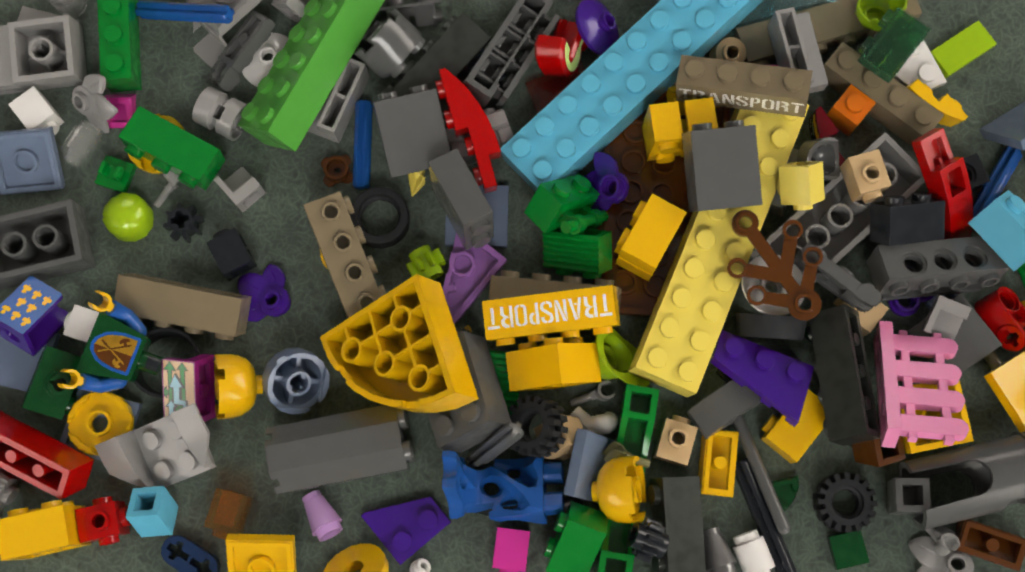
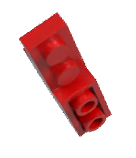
(468, 118)
(946, 180)

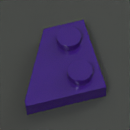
(407, 526)

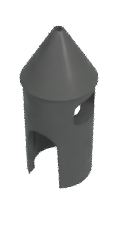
(994, 469)

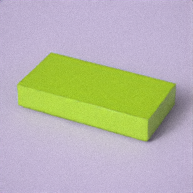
(963, 48)

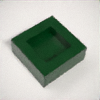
(848, 549)

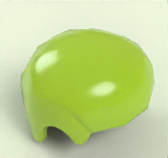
(871, 11)
(128, 217)

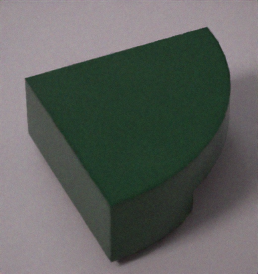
(786, 490)

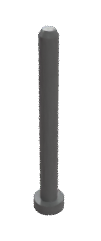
(761, 476)

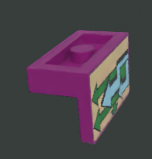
(189, 383)

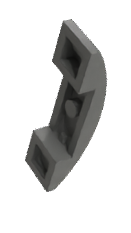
(725, 406)

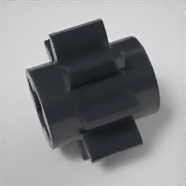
(190, 227)
(648, 540)

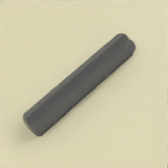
(495, 445)

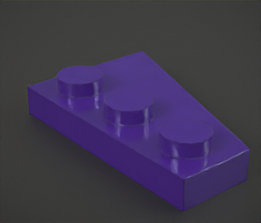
(769, 374)

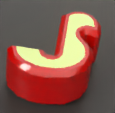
(560, 52)

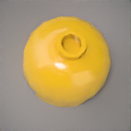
(235, 385)
(621, 490)

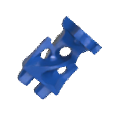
(517, 498)

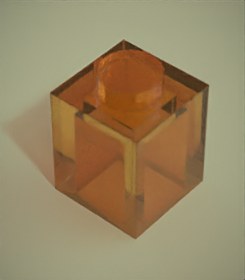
(228, 512)

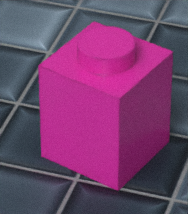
(511, 550)

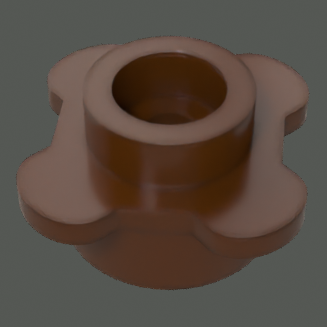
(329, 166)

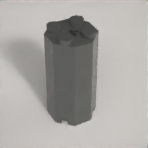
(338, 448)

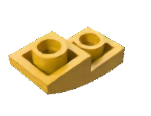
(948, 106)

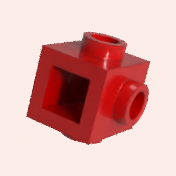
(102, 521)

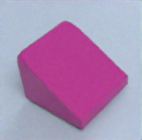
(126, 108)

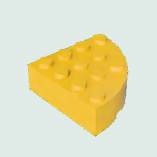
(404, 350)

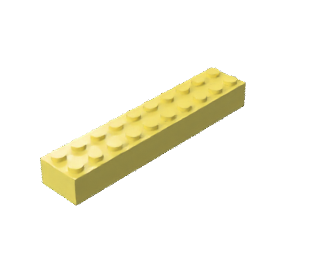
(698, 287)

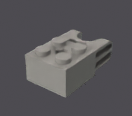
(41, 54)

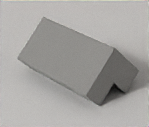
(797, 45)
(340, 104)

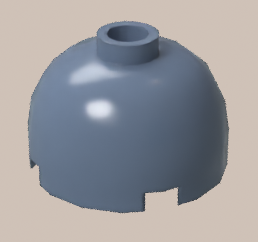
(295, 380)

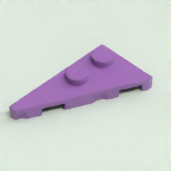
(469, 276)

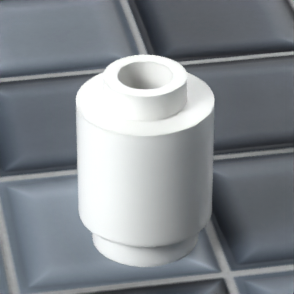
(752, 552)

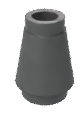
(717, 552)

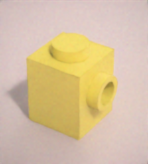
(801, 184)

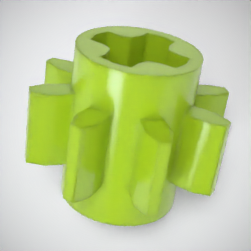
(426, 262)

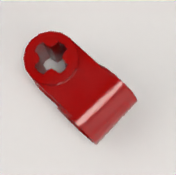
(1004, 316)

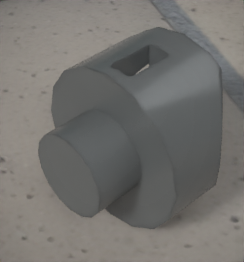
(823, 150)

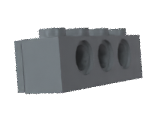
(499, 54)
(935, 268)

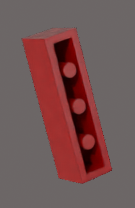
(42, 459)

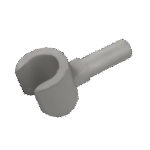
(172, 179)
(592, 395)
(941, 540)

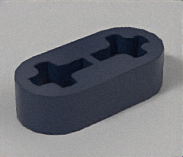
(193, 550)

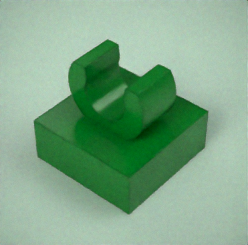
(115, 174)

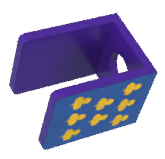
(31, 315)

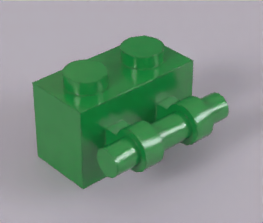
(566, 206)

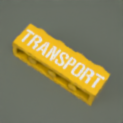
(550, 314)

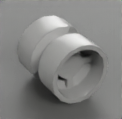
(217, 111)

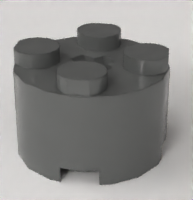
(389, 44)

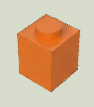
(850, 109)

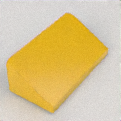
(718, 463)

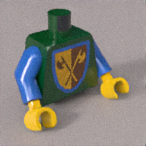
(113, 351)

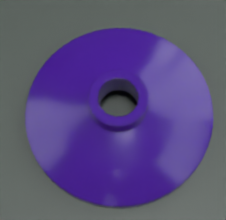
(596, 25)

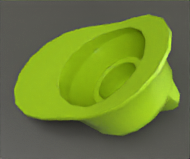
(616, 357)

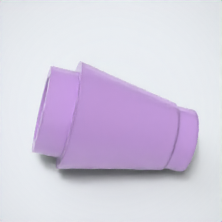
(321, 516)

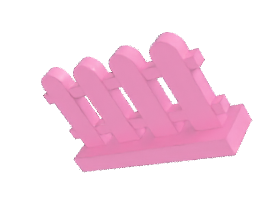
(893, 397)

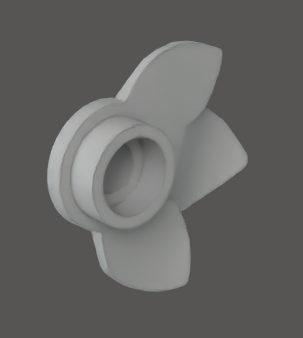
(91, 103)
(924, 552)

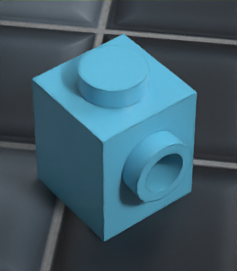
(152, 511)

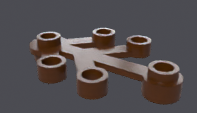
(779, 269)

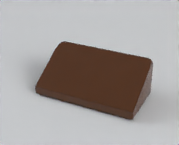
(990, 544)

